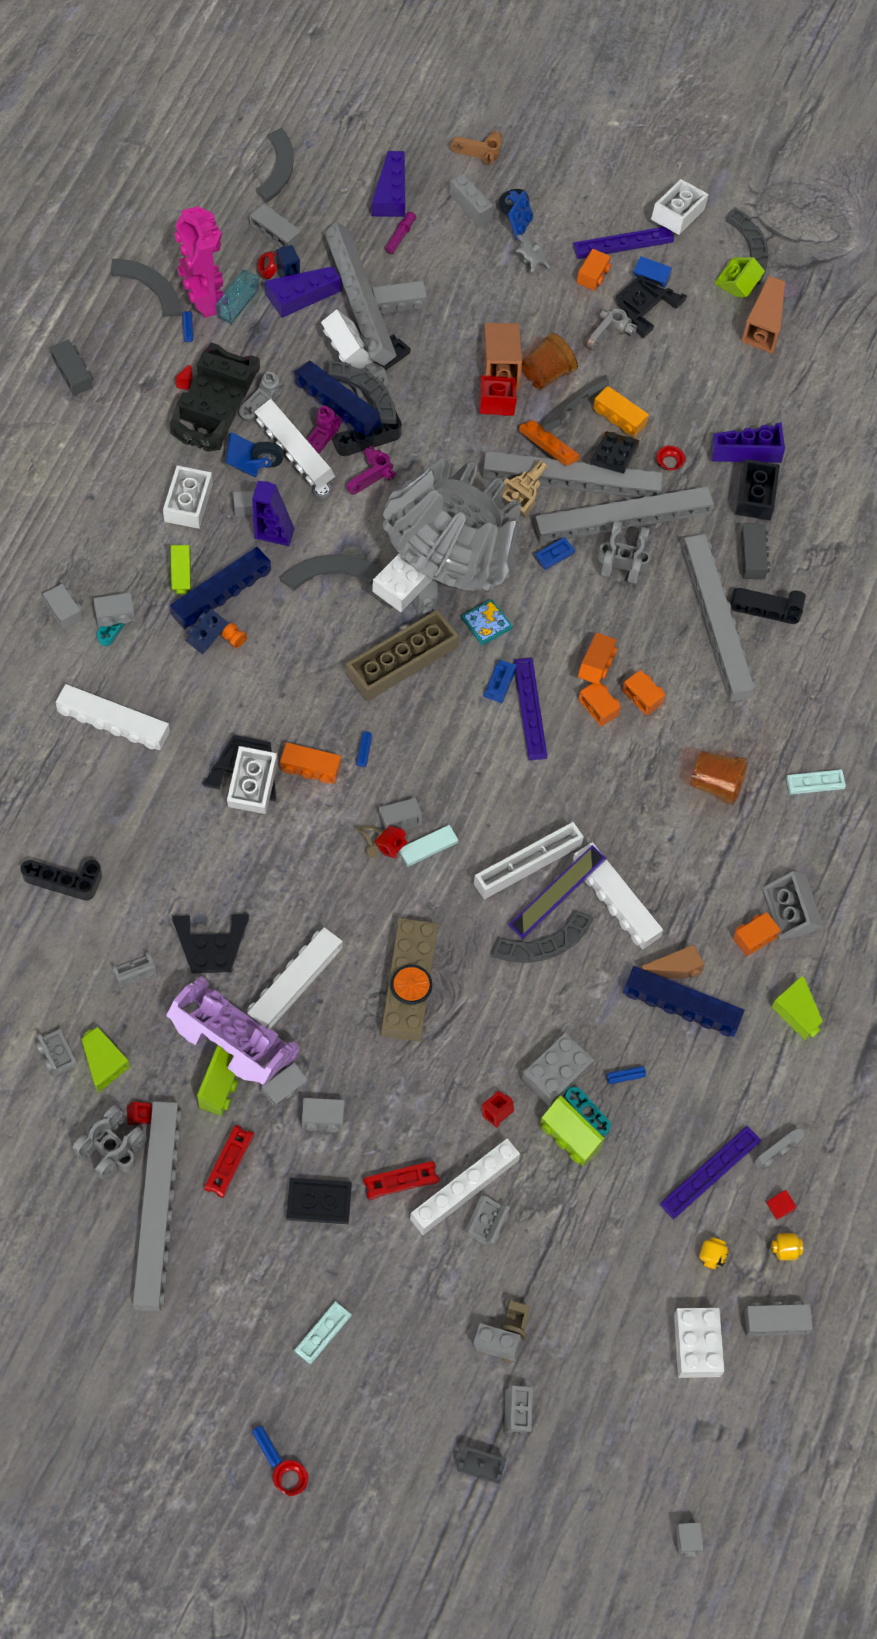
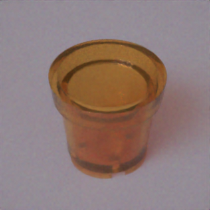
(549, 361)
(720, 775)

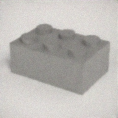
(557, 1069)

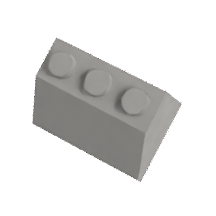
(793, 905)

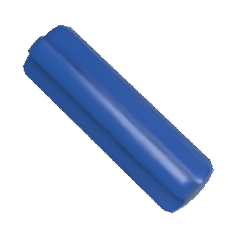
(188, 326)
(364, 749)
(626, 1074)
(267, 1446)

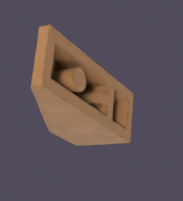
(677, 965)

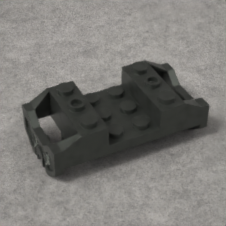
(213, 397)

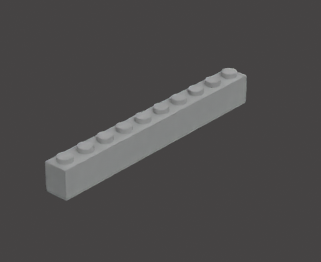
(360, 294)
(575, 476)
(630, 512)
(718, 618)
(156, 1207)

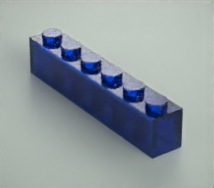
(337, 397)
(221, 587)
(683, 1001)

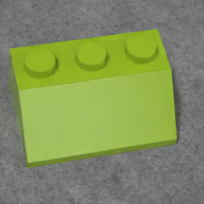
(218, 1084)
(571, 1131)

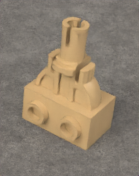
(524, 488)

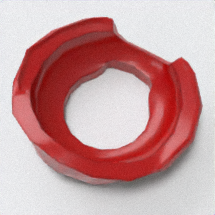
(270, 270)
(670, 451)
(290, 1465)

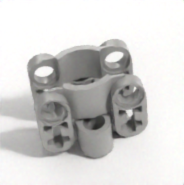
(615, 551)
(111, 1122)

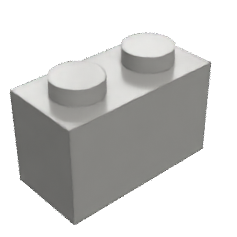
(62, 606)
(114, 609)
(323, 1114)
(498, 1342)

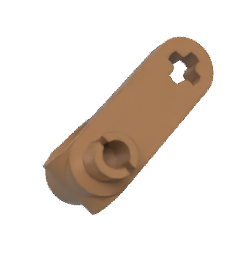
(485, 150)

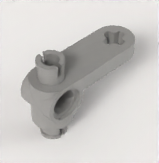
(614, 321)
(269, 389)

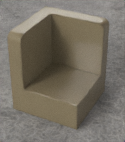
(517, 1315)

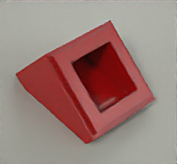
(184, 378)
(139, 1113)
(781, 1205)

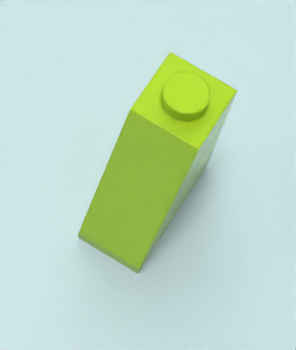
(181, 569)
(799, 1009)
(103, 1058)

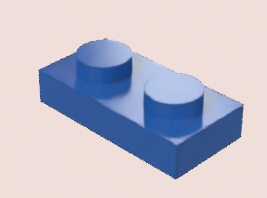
(554, 553)

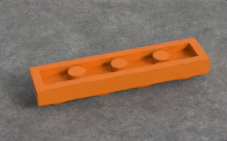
(549, 443)

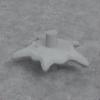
(532, 253)

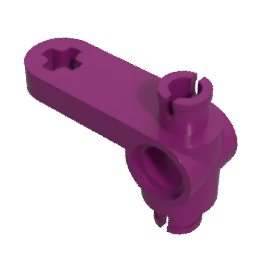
(326, 428)
(375, 473)

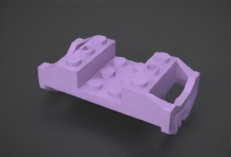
(232, 1030)

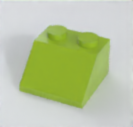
(740, 276)

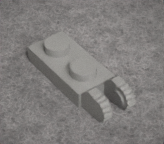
(781, 1147)

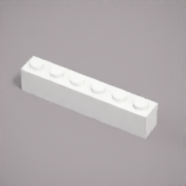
(293, 442)
(112, 717)
(528, 860)
(622, 903)
(295, 979)
(464, 1186)

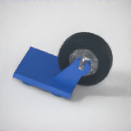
(516, 205)
(250, 456)

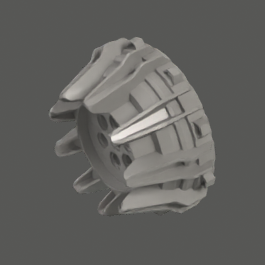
(454, 527)

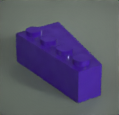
(390, 191)
(302, 289)
(759, 444)
(270, 515)

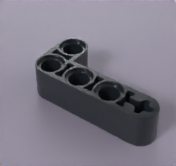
(350, 443)
(769, 606)
(32, 869)

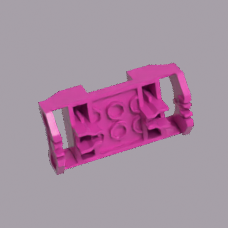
(198, 244)

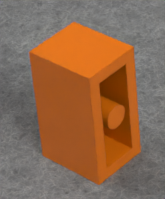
(594, 269)
(643, 692)
(599, 703)
(756, 933)

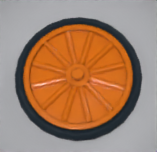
(411, 984)

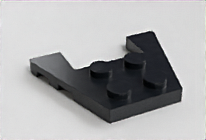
(641, 297)
(228, 759)
(211, 951)

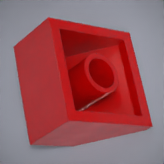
(497, 395)

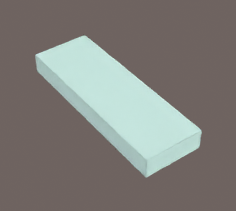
(815, 782)
(428, 845)
(323, 1333)

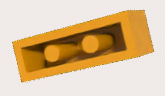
(620, 411)

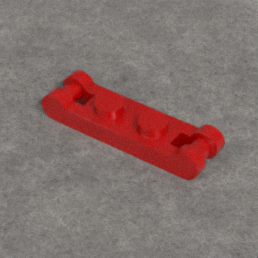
(229, 1161)
(401, 1180)

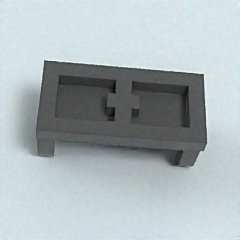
(482, 1465)

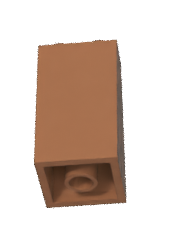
(765, 318)
(503, 350)

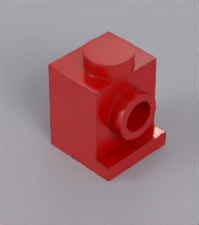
(391, 841)
(497, 1108)

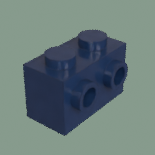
(206, 631)

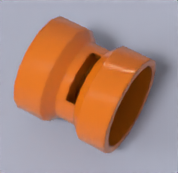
(234, 635)

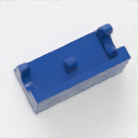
(653, 270)
(500, 681)

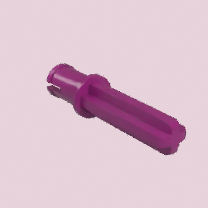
(403, 228)

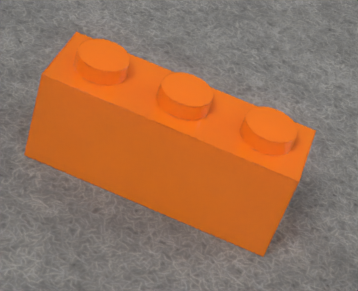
(598, 658)
(310, 763)

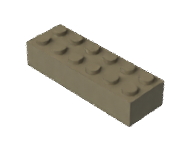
(402, 655)
(413, 946)

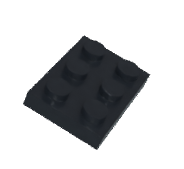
(615, 452)
(319, 1201)

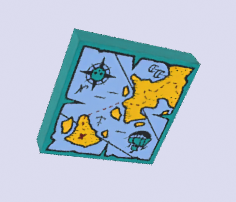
(487, 622)

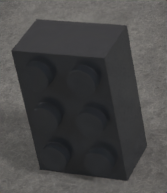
(757, 489)

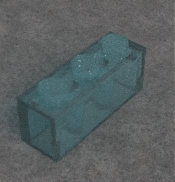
(237, 296)

